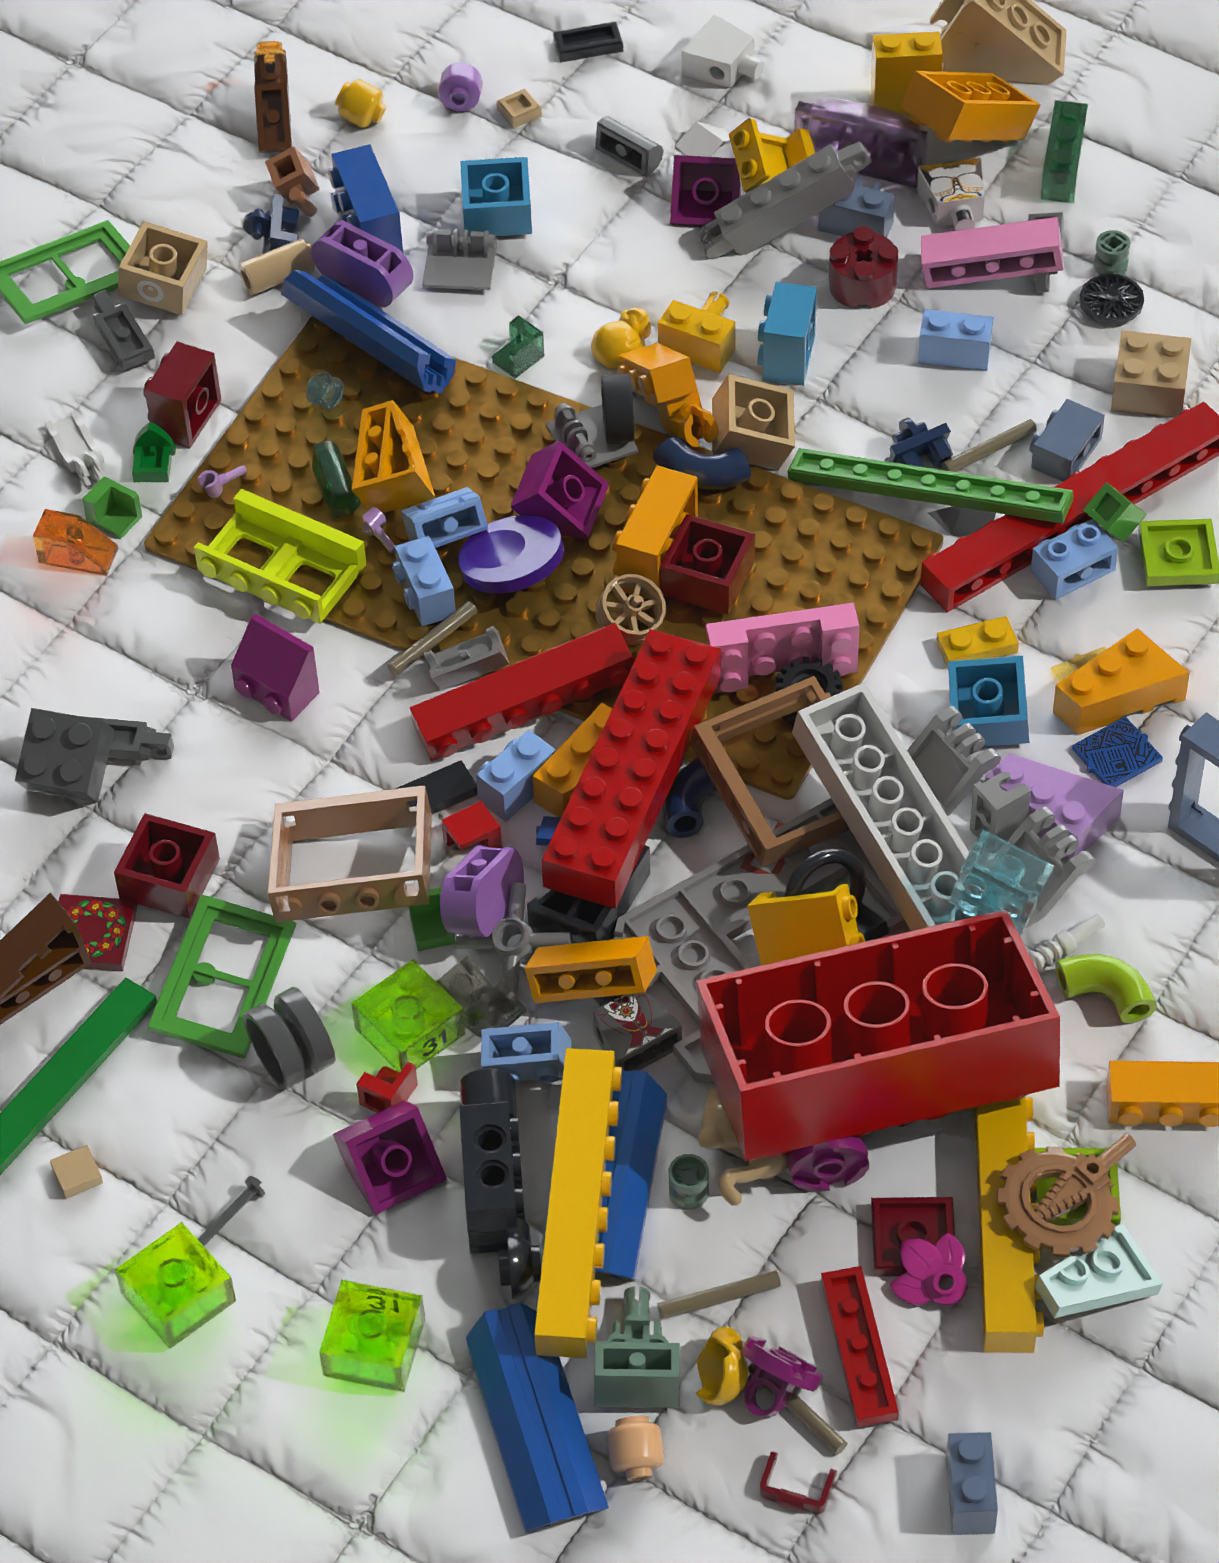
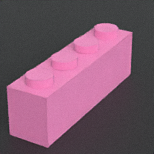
(991, 252)

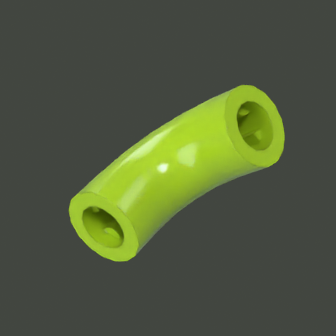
(1109, 977)

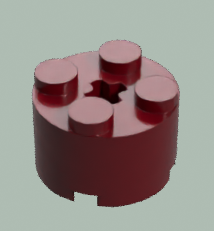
(863, 269)

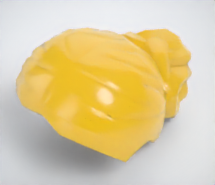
(620, 337)
(722, 1367)

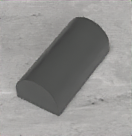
(627, 146)

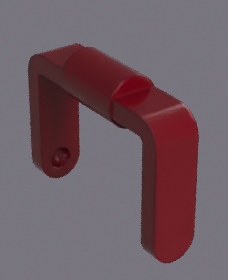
(792, 1499)

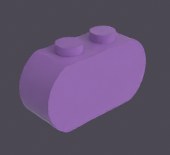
(362, 263)
(479, 891)

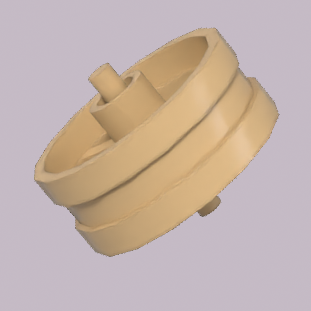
(631, 607)

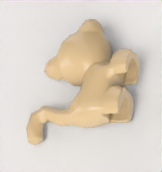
(719, 1134)

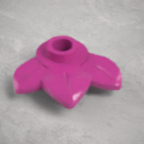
(927, 1267)

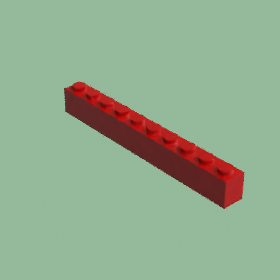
(1135, 471)

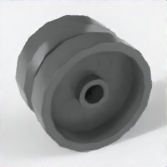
(289, 1038)

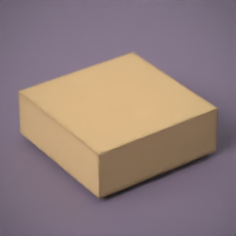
(519, 108)
(76, 1171)

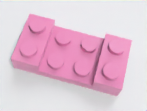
(771, 641)

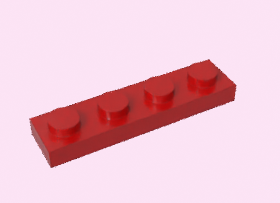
(859, 1346)

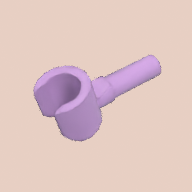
(214, 484)
(372, 524)

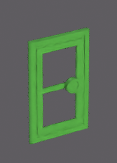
(76, 288)
(204, 974)

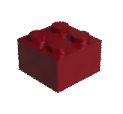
(183, 393)
(707, 564)
(167, 865)

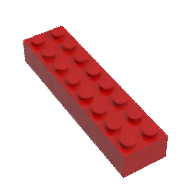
(631, 769)

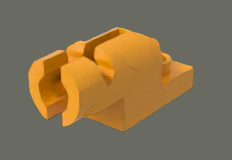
(686, 419)

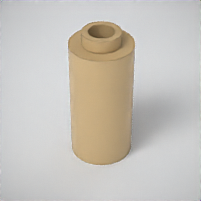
(274, 266)

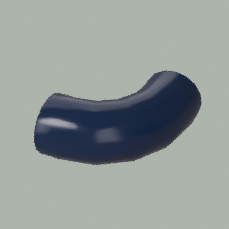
(711, 470)
(685, 800)

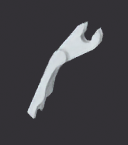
(76, 446)

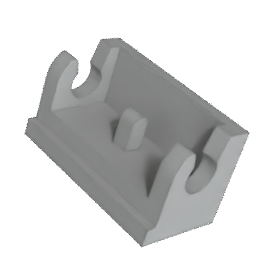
(467, 659)
(998, 810)

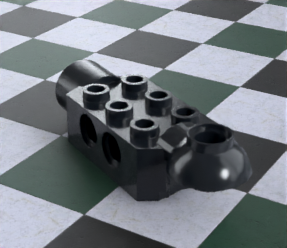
(495, 1177)

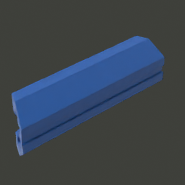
(371, 330)
(636, 1152)
(533, 1420)

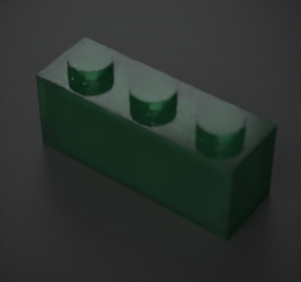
(1064, 151)

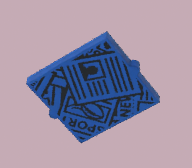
(1117, 753)

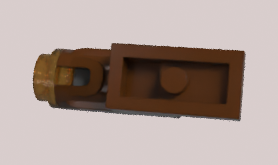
(272, 97)

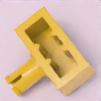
(699, 332)

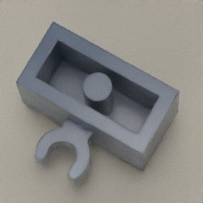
(861, 208)

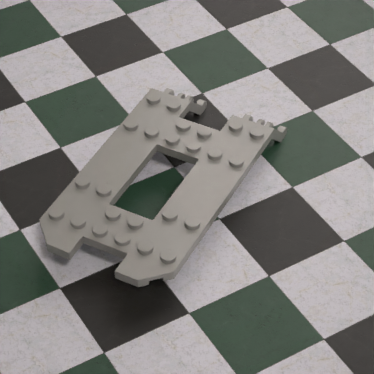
(699, 917)

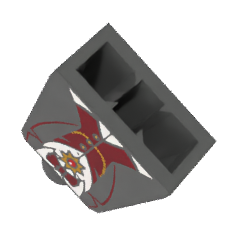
(635, 1029)

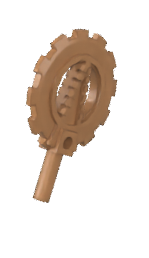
(1078, 1181)

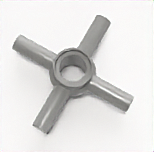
(505, 930)

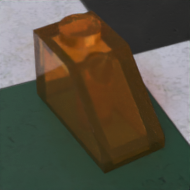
(73, 543)

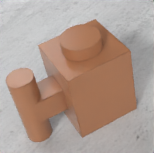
(294, 179)

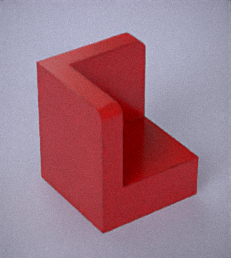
(472, 826)
(386, 1087)

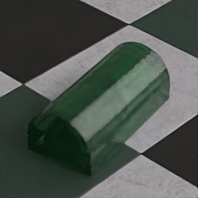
(334, 479)

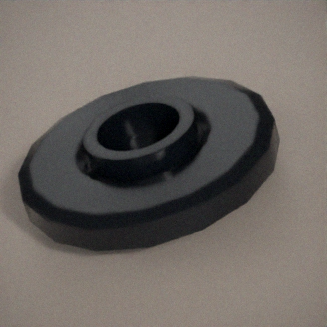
(1111, 299)

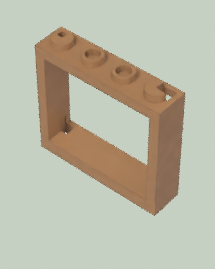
(707, 745)
(341, 817)

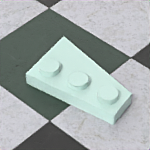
(1100, 1278)

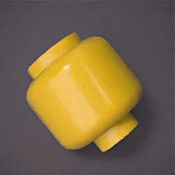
(360, 103)

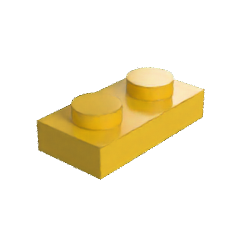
(978, 641)

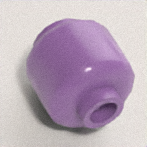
(460, 83)

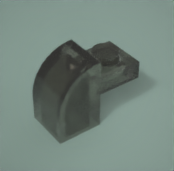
(481, 1002)

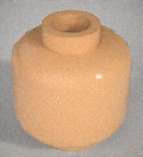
(635, 1447)

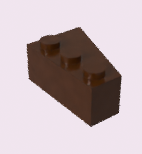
(38, 956)

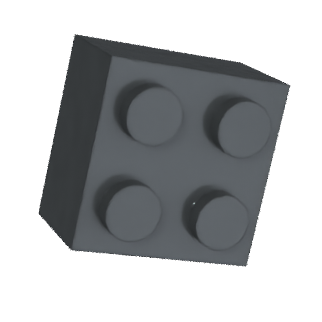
(64, 754)

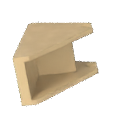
(1001, 38)

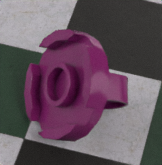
(827, 1163)
(779, 1371)

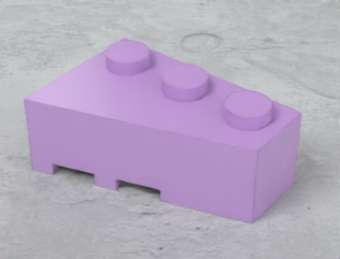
(1077, 802)

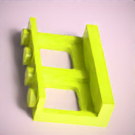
(295, 543)

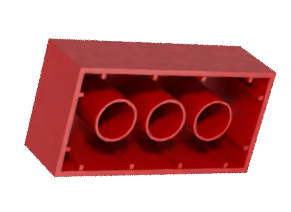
(878, 1034)

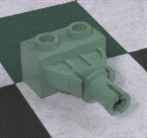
(637, 1366)

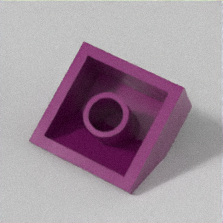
(702, 187)
(561, 490)
(275, 669)
(390, 1156)

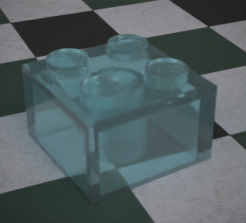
(1000, 878)

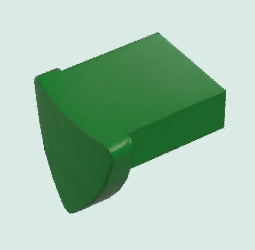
(152, 454)

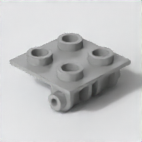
(459, 260)
(585, 435)

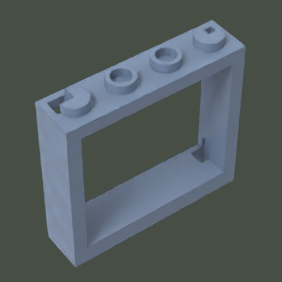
(1186, 815)

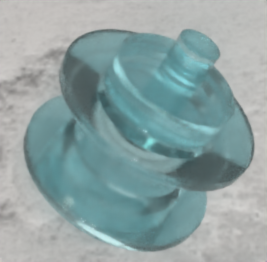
(325, 390)

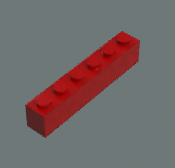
(522, 692)

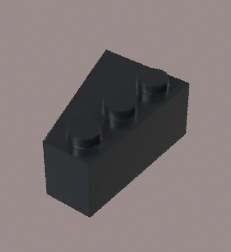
(582, 917)

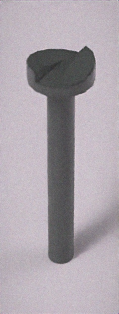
(253, 1189)

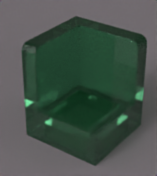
(523, 350)

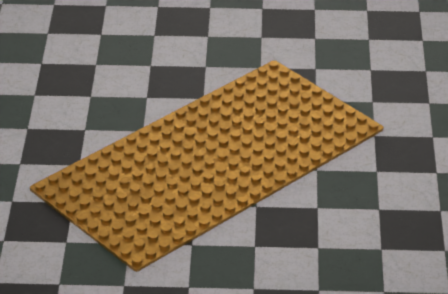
(481, 437)

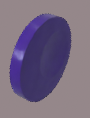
(511, 554)

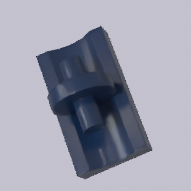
(270, 224)
(917, 441)

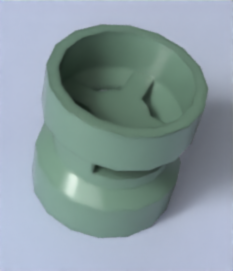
(1112, 253)
(683, 1174)

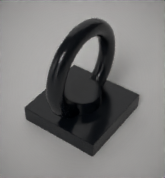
(868, 922)

